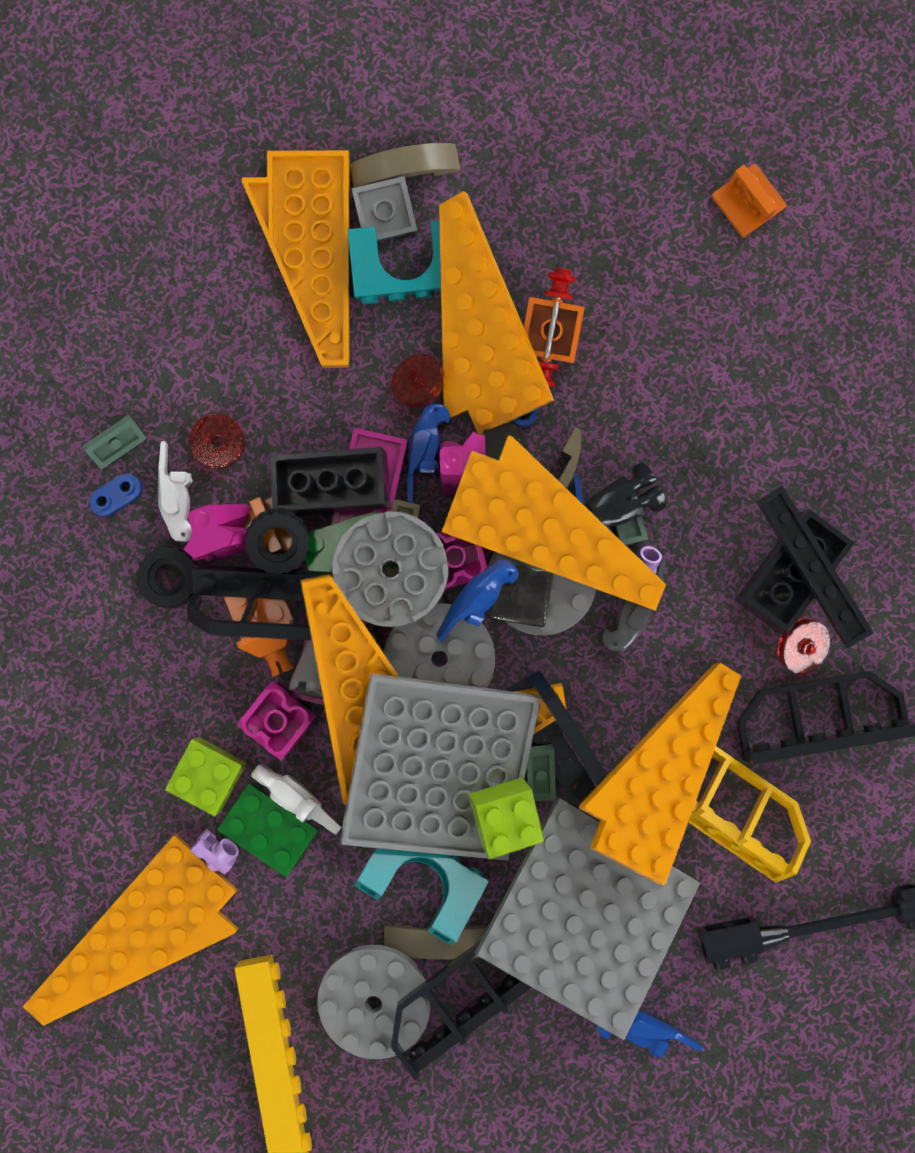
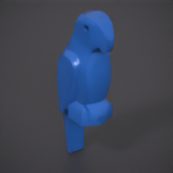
(425, 445)
(478, 596)
(653, 1034)

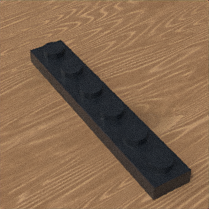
(814, 567)

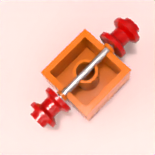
(554, 325)

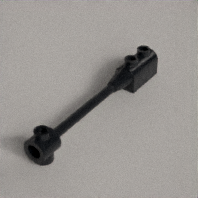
(746, 939)

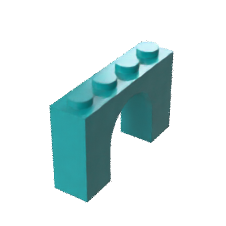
(374, 282)
(460, 885)

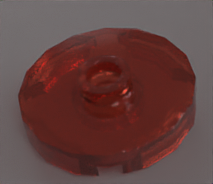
(426, 386)
(204, 434)
(804, 646)

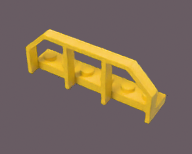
(740, 842)

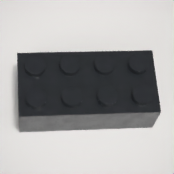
(330, 481)
(777, 588)

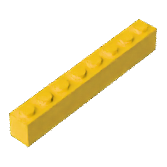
(272, 1056)

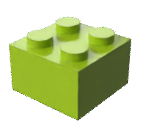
(206, 776)
(506, 817)

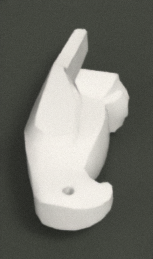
(174, 498)
(294, 797)

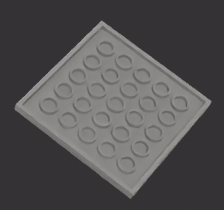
(423, 755)
(585, 923)

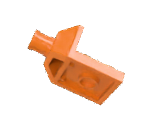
(270, 612)

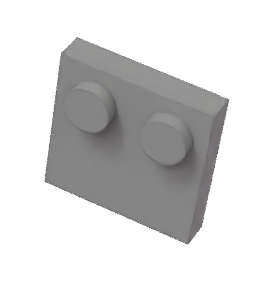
(386, 208)

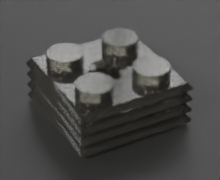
(531, 610)

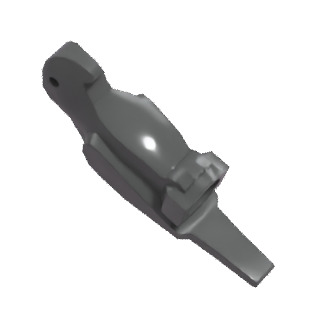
(630, 623)

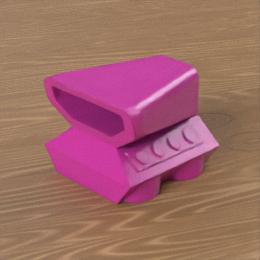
(454, 460)
(217, 531)
(463, 560)
(276, 720)

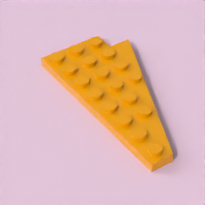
(306, 223)
(484, 344)
(532, 517)
(344, 661)
(655, 787)
(154, 923)

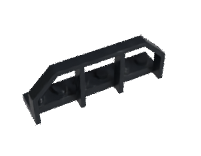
(251, 584)
(818, 742)
(567, 766)
(466, 1020)

